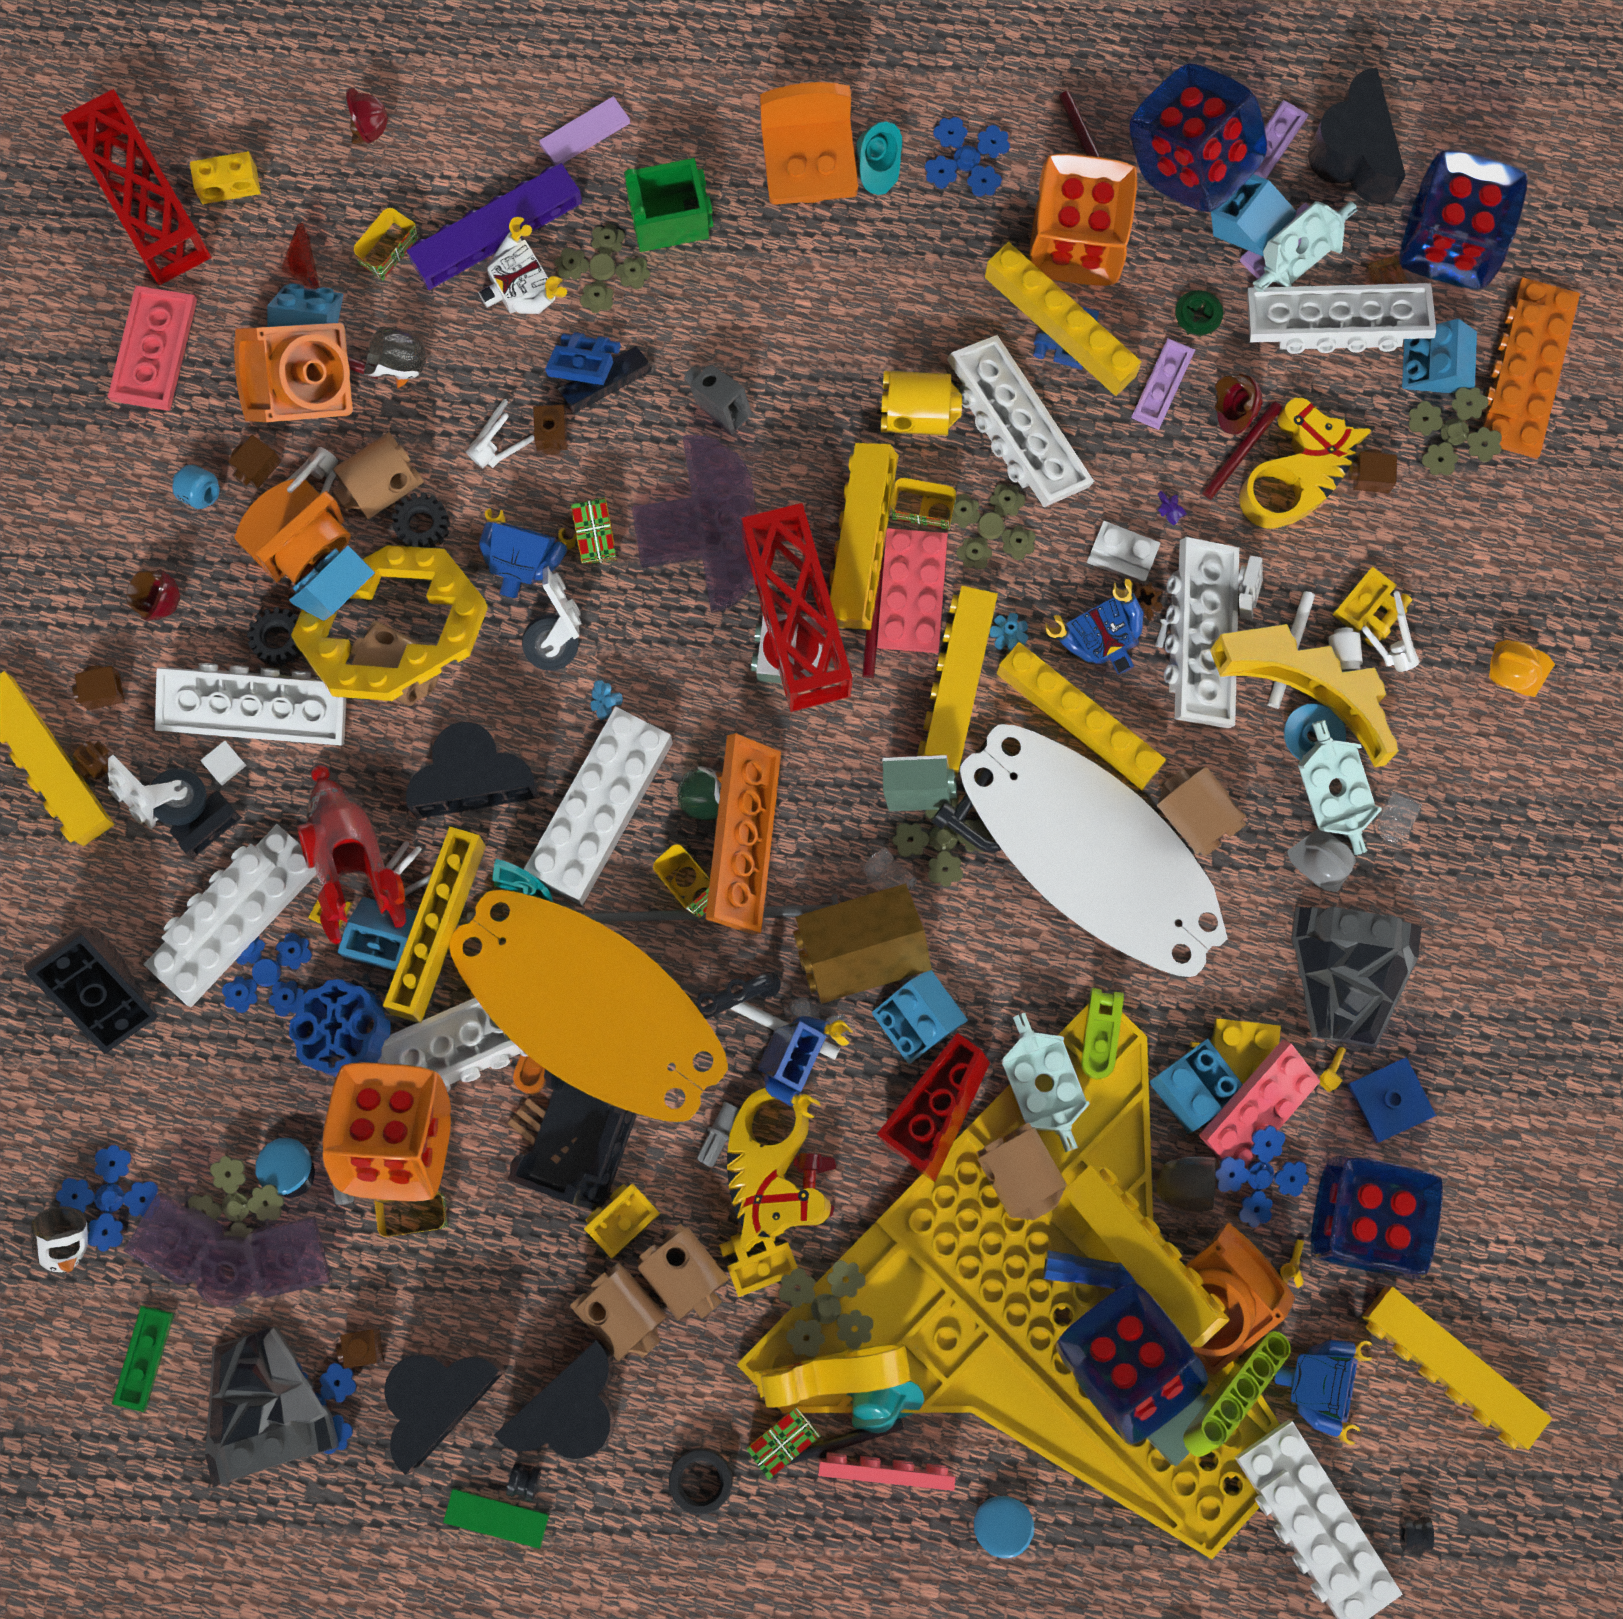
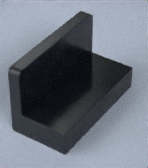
(210, 825)

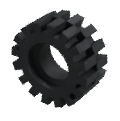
(421, 505)
(259, 634)

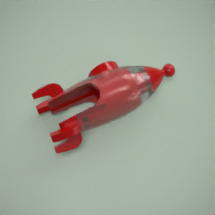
(342, 842)

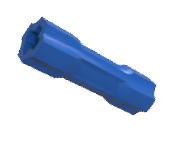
(1082, 1270)

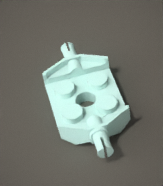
(1320, 232)
(1354, 805)
(1045, 1055)

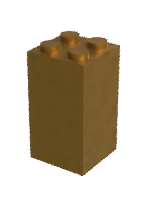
(862, 943)

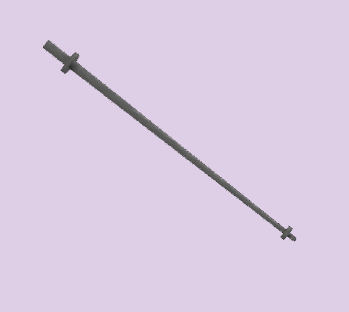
(769, 912)

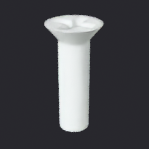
(1162, 633)

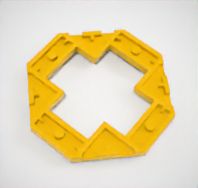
(418, 661)

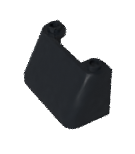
(592, 1161)

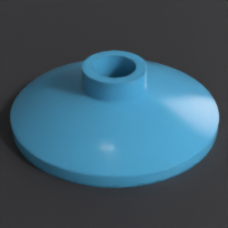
(1301, 722)

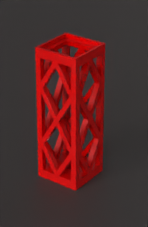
(100, 123)
(769, 531)

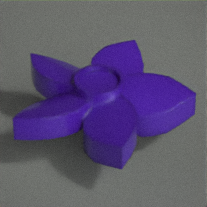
(1170, 508)

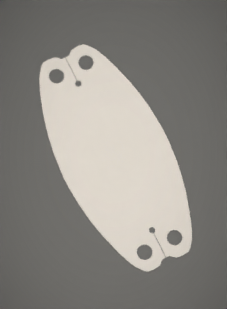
(1094, 849)

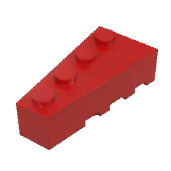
(935, 1108)

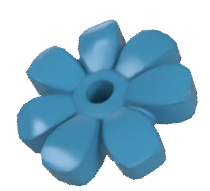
(1009, 631)
(604, 699)

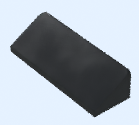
(624, 370)

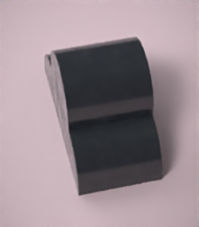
(1359, 142)
(468, 775)
(92, 987)
(431, 1399)
(569, 1411)

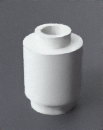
(1347, 648)

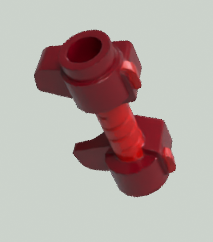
(810, 1165)

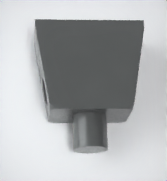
(719, 397)

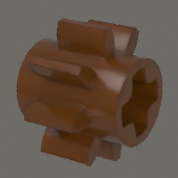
(1150, 594)
(92, 760)

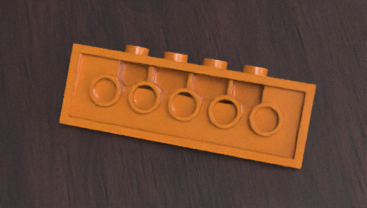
(1529, 365)
(743, 834)

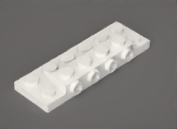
(1341, 316)
(1017, 422)
(1201, 611)
(248, 704)
(229, 914)
(452, 1044)
(1317, 1525)

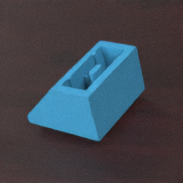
(1252, 215)
(304, 306)
(1443, 361)
(331, 583)
(373, 937)
(919, 1016)
(1196, 1086)

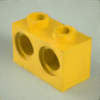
(225, 177)

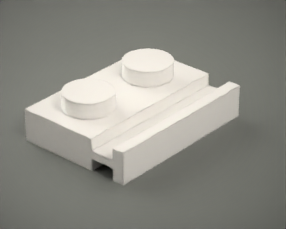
(1123, 552)
(1250, 584)

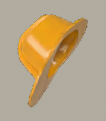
(1519, 667)

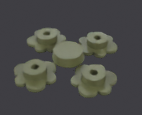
(602, 268)
(1455, 431)
(992, 527)
(942, 841)
(237, 1205)
(826, 1308)

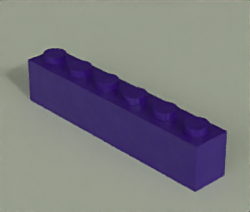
(484, 230)

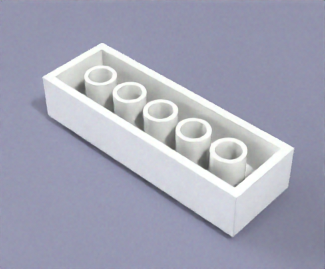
(598, 805)

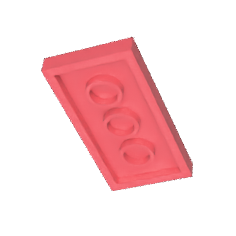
(152, 348)
(912, 590)
(1263, 1100)
(901, 1473)

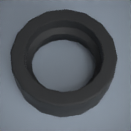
(676, 1489)

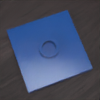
(1391, 1100)

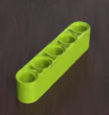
(1236, 1394)

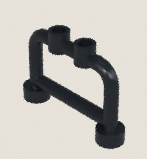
(954, 817)
(763, 984)

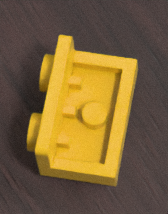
(621, 1219)

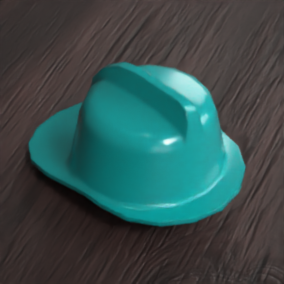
(879, 157)
(880, 1409)

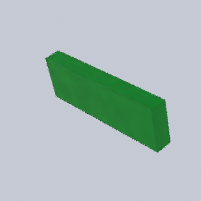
(143, 1358)
(496, 1518)

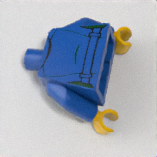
(792, 1056)
(1325, 1384)

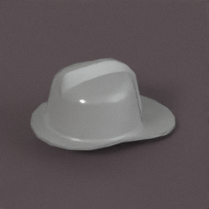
(1323, 859)

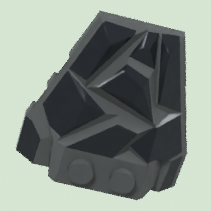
(1352, 970)
(261, 1409)

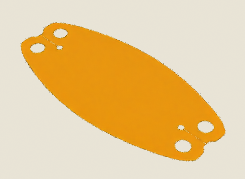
(588, 1005)

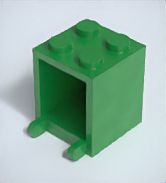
(658, 206)

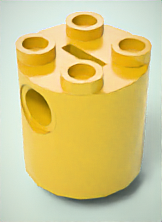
(919, 403)

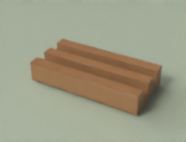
(521, 1113)

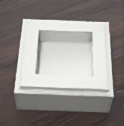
(223, 763)

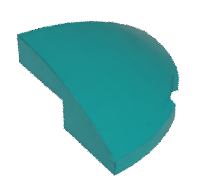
(517, 879)

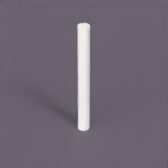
(1296, 631)
(773, 1023)

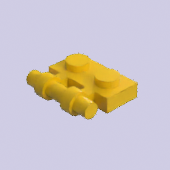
(1365, 600)
(758, 1270)

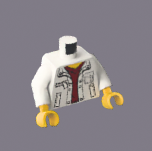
(519, 276)

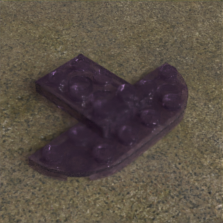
(705, 524)

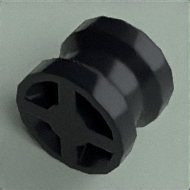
(523, 1482)
(1416, 1533)

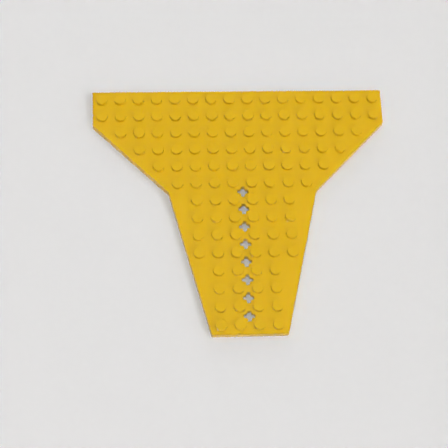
(979, 1318)

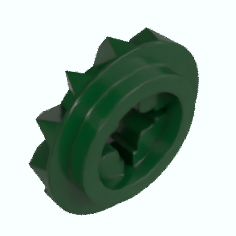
(1193, 301)

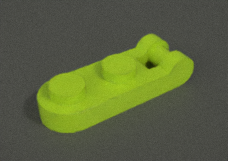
(1101, 1034)

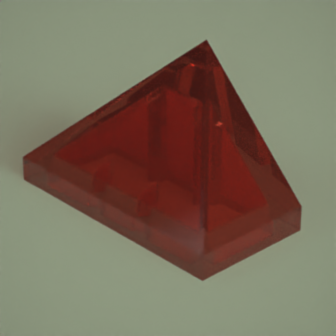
(300, 260)

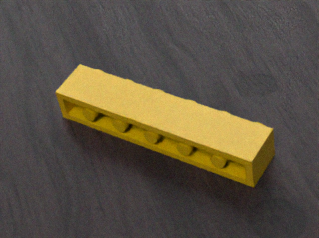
(1062, 319)
(862, 534)
(959, 676)
(1080, 716)
(49, 767)
(434, 925)
(1146, 1255)
(1457, 1368)

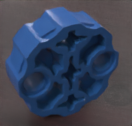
(338, 1026)

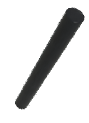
(843, 1441)

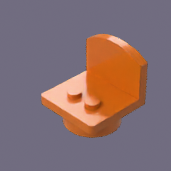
(808, 143)
(292, 372)
(291, 530)
(1248, 1288)

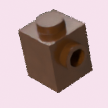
(550, 429)
(253, 462)
(1374, 471)
(98, 687)
(360, 1348)

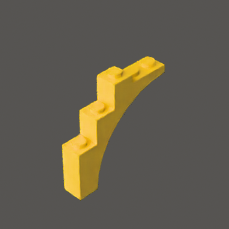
(1317, 672)

